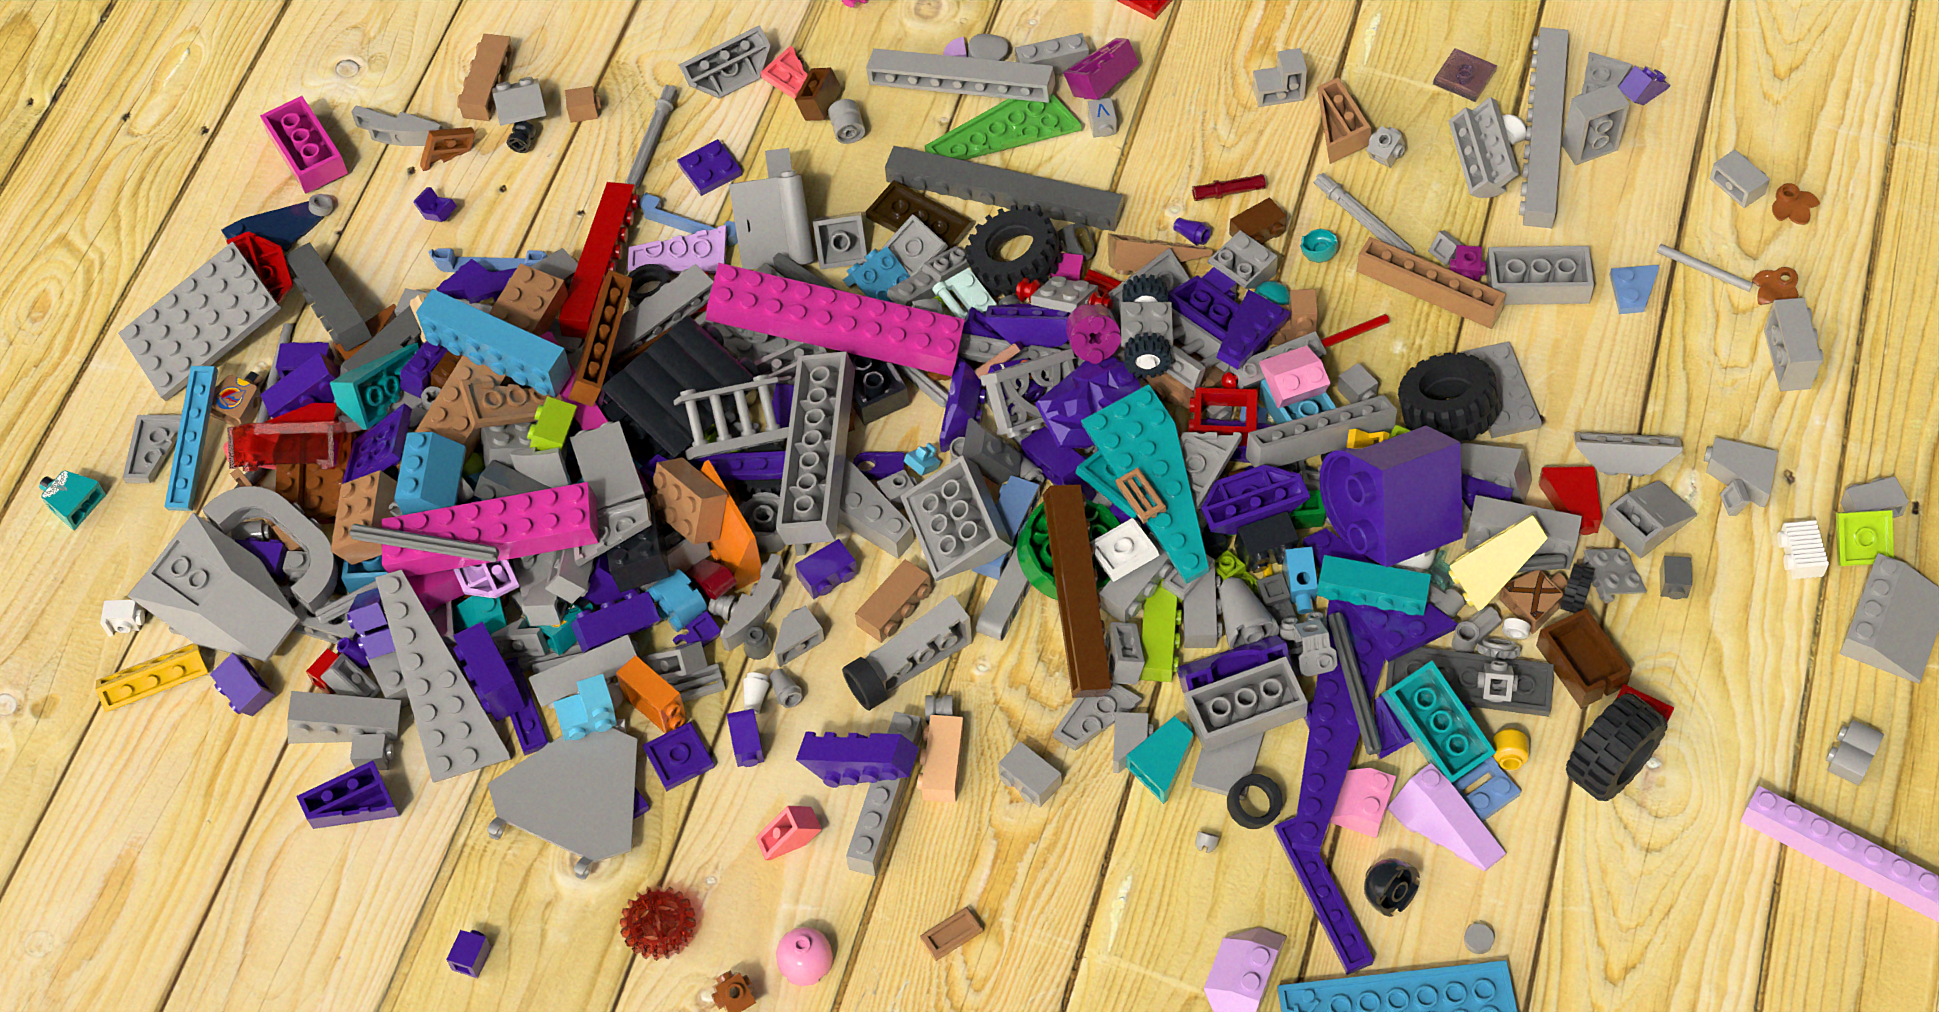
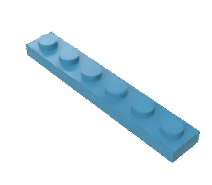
(191, 438)

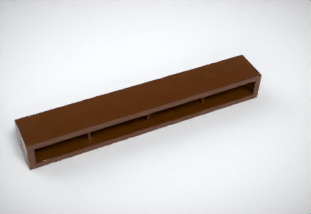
(1077, 591)

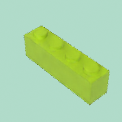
(1160, 636)

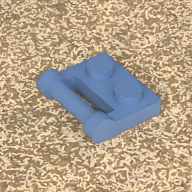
(1491, 795)

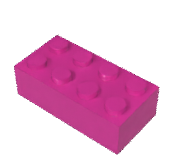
(303, 144)

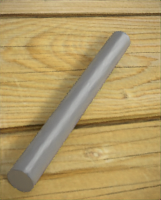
(1705, 267)

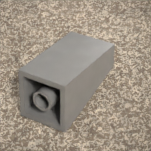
(607, 465)

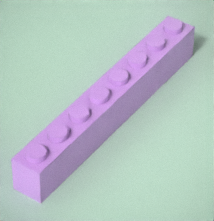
(1844, 851)

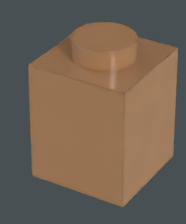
(582, 104)

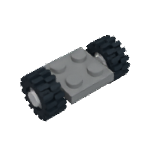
(1146, 326)

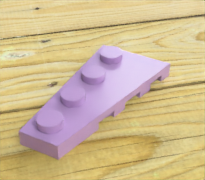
(681, 253)

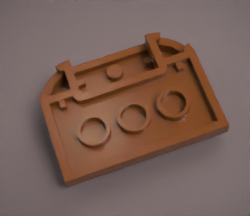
(314, 488)

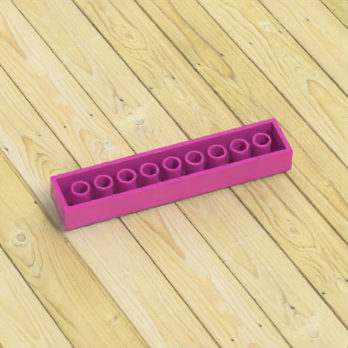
(834, 319)

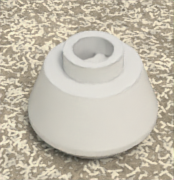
(1514, 128)

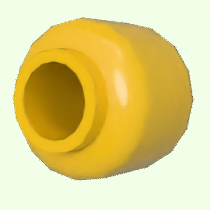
(1511, 748)

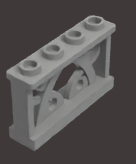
(1006, 380)

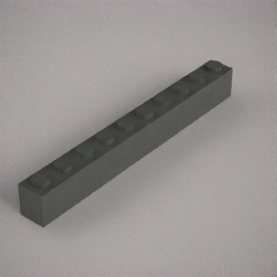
(1004, 188)

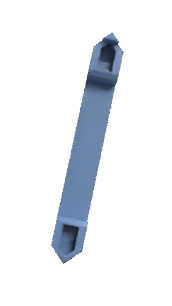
(652, 211)
(447, 261)

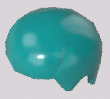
(1319, 245)
(1274, 292)

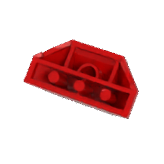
(267, 261)

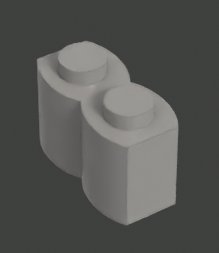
(1855, 752)

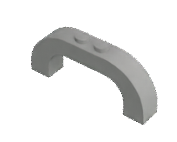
(257, 502)

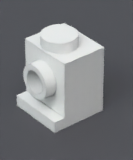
(121, 616)

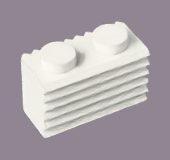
(1803, 549)

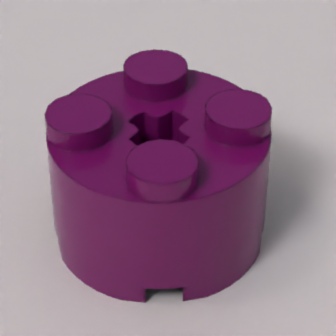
(1105, 336)

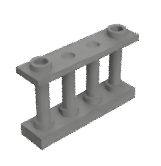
(1197, 340)
(725, 442)

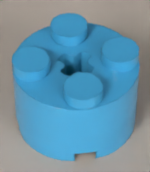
(677, 600)

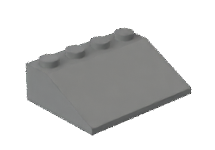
(956, 519)
(1894, 620)

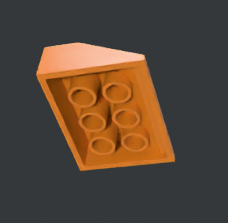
(737, 543)

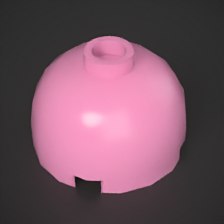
(804, 956)

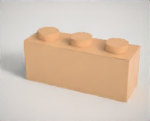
(941, 758)

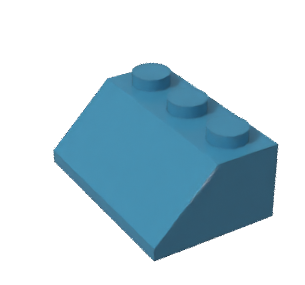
(429, 473)

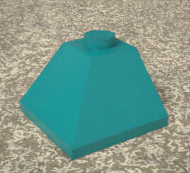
(480, 609)

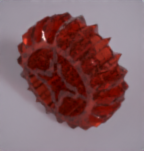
(635, 926)

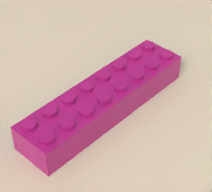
(515, 524)

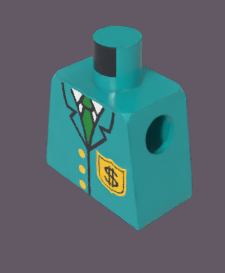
(562, 636)

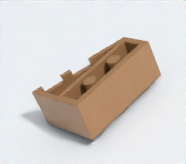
(1342, 121)

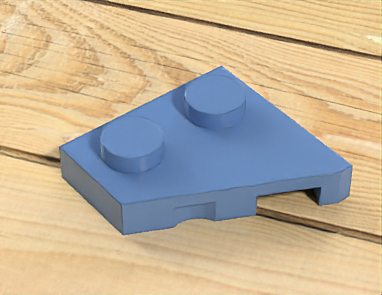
(1633, 287)

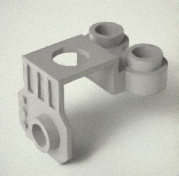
(1317, 653)

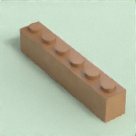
(1430, 282)

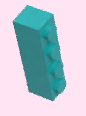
(1373, 585)

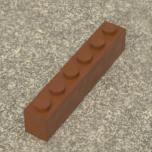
(600, 338)

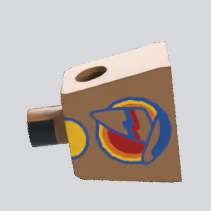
(237, 399)

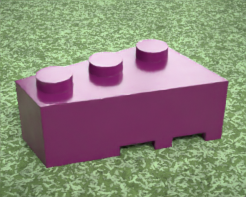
(1101, 69)

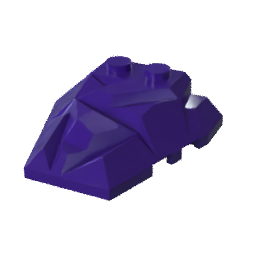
(1081, 395)

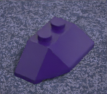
(1028, 324)
(962, 403)
(1252, 497)

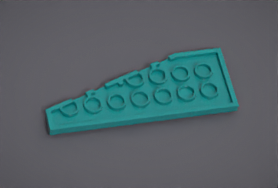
(1144, 436)

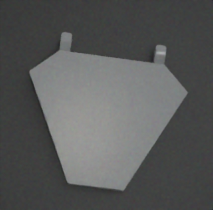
(573, 796)

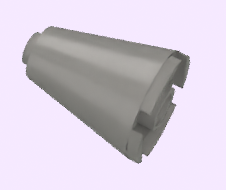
(1244, 614)

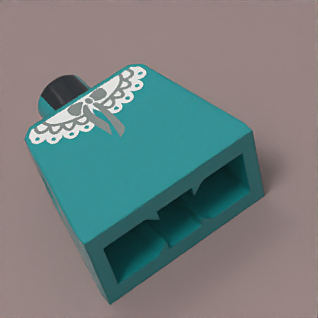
(71, 497)

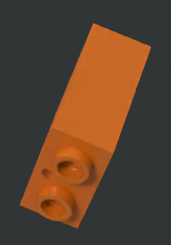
(651, 695)

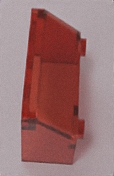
(285, 443)

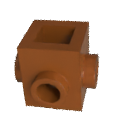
(743, 997)

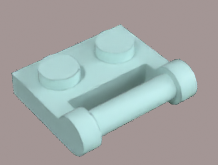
(967, 289)

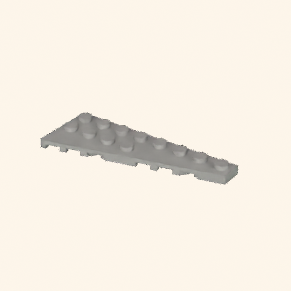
(446, 711)

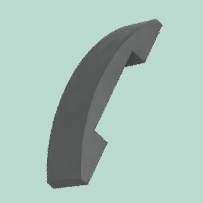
(1276, 600)

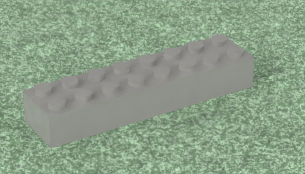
(816, 449)

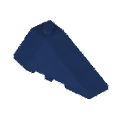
(278, 226)

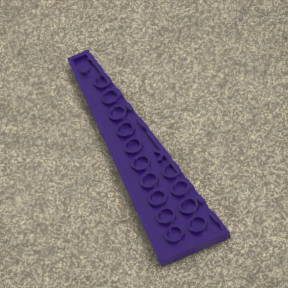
(1332, 734)

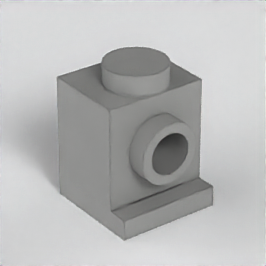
(296, 565)

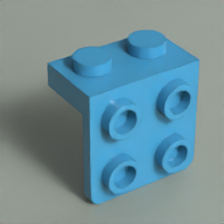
(877, 274)

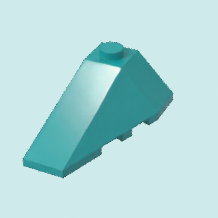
(372, 388)

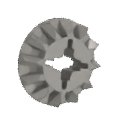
(1498, 648)

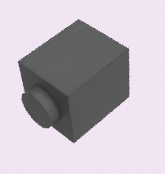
(1675, 577)

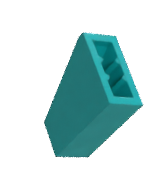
(1161, 757)

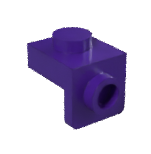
(434, 207)

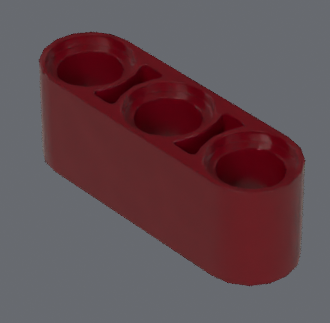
(710, 579)

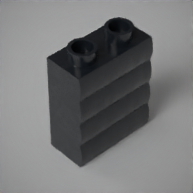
(678, 361)

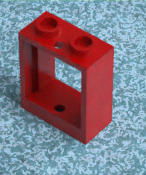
(1224, 397)

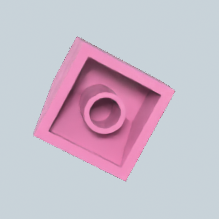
(1295, 376)
(1364, 800)

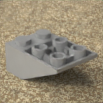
(1647, 517)

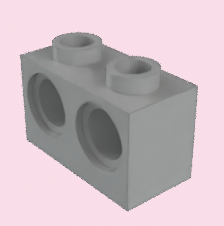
(1125, 652)

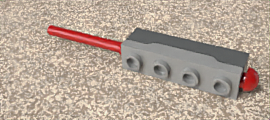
(1250, 373)

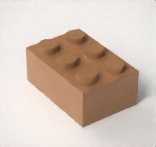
(688, 500)
(363, 503)

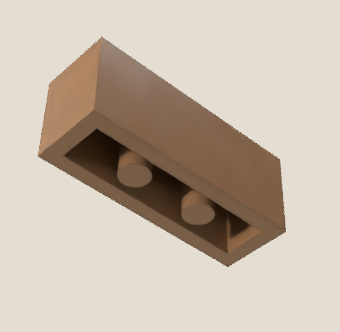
(893, 601)

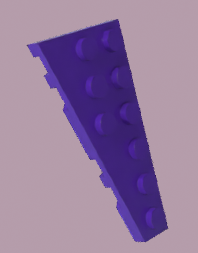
(1390, 630)

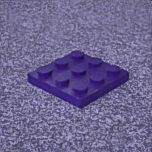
(379, 445)

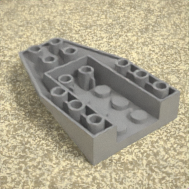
(216, 593)

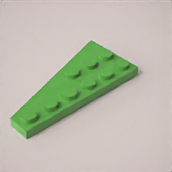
(1005, 127)

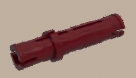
(1234, 186)

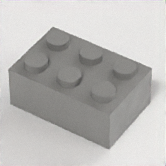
(1595, 124)
(1793, 344)
(501, 440)

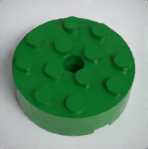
(1035, 550)

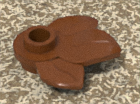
(1793, 204)
(1775, 288)

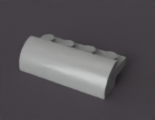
(1483, 149)

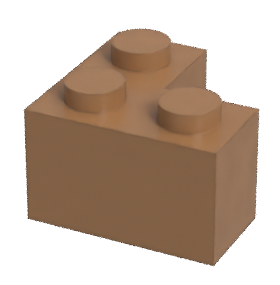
(1302, 317)

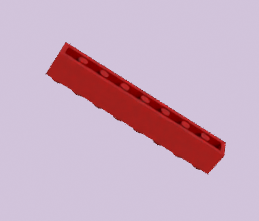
(598, 256)

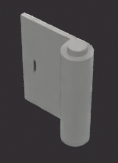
(771, 220)

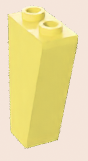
(1496, 560)

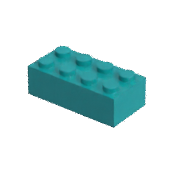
(1438, 722)

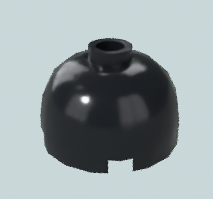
(1390, 885)

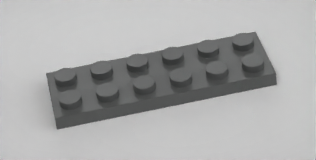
(1461, 673)

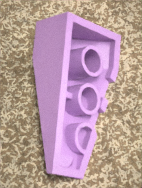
(1440, 813)

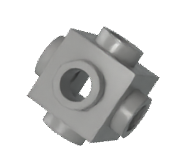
(1386, 146)
(1497, 690)

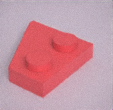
(785, 73)

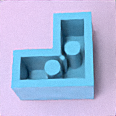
(586, 711)

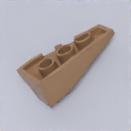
(1132, 253)

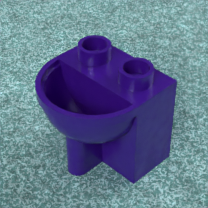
(1395, 495)

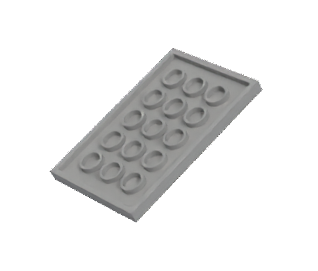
(199, 320)

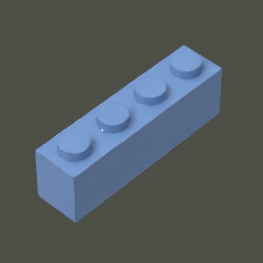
(1014, 506)

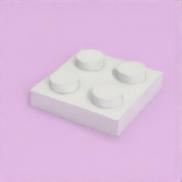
(1123, 549)

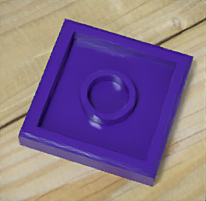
(678, 756)

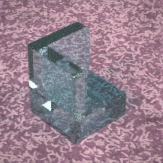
(1439, 571)

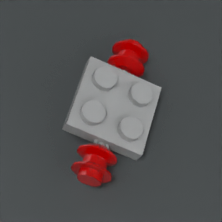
(1061, 294)

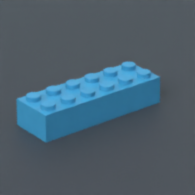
(494, 343)

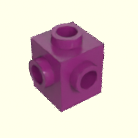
(1468, 262)

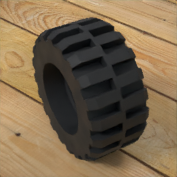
(1445, 377)
(1616, 747)

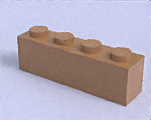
(486, 71)

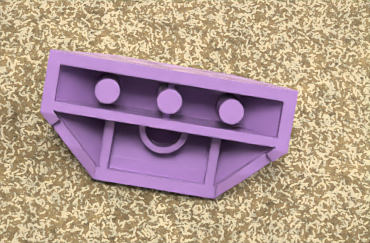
(488, 579)
(1243, 970)

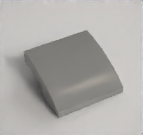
(542, 466)

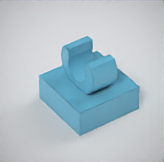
(923, 459)

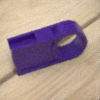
(885, 464)

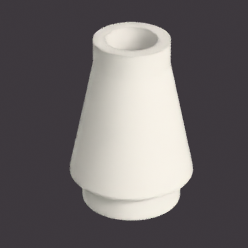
(755, 689)

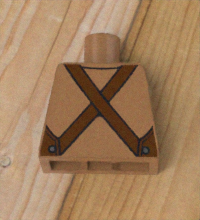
(1534, 597)

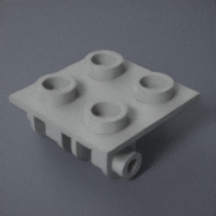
(1613, 573)

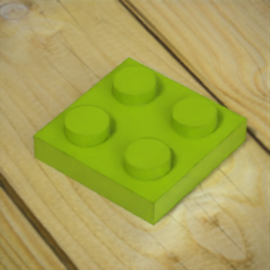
(1863, 536)

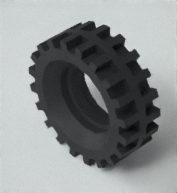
(1033, 264)

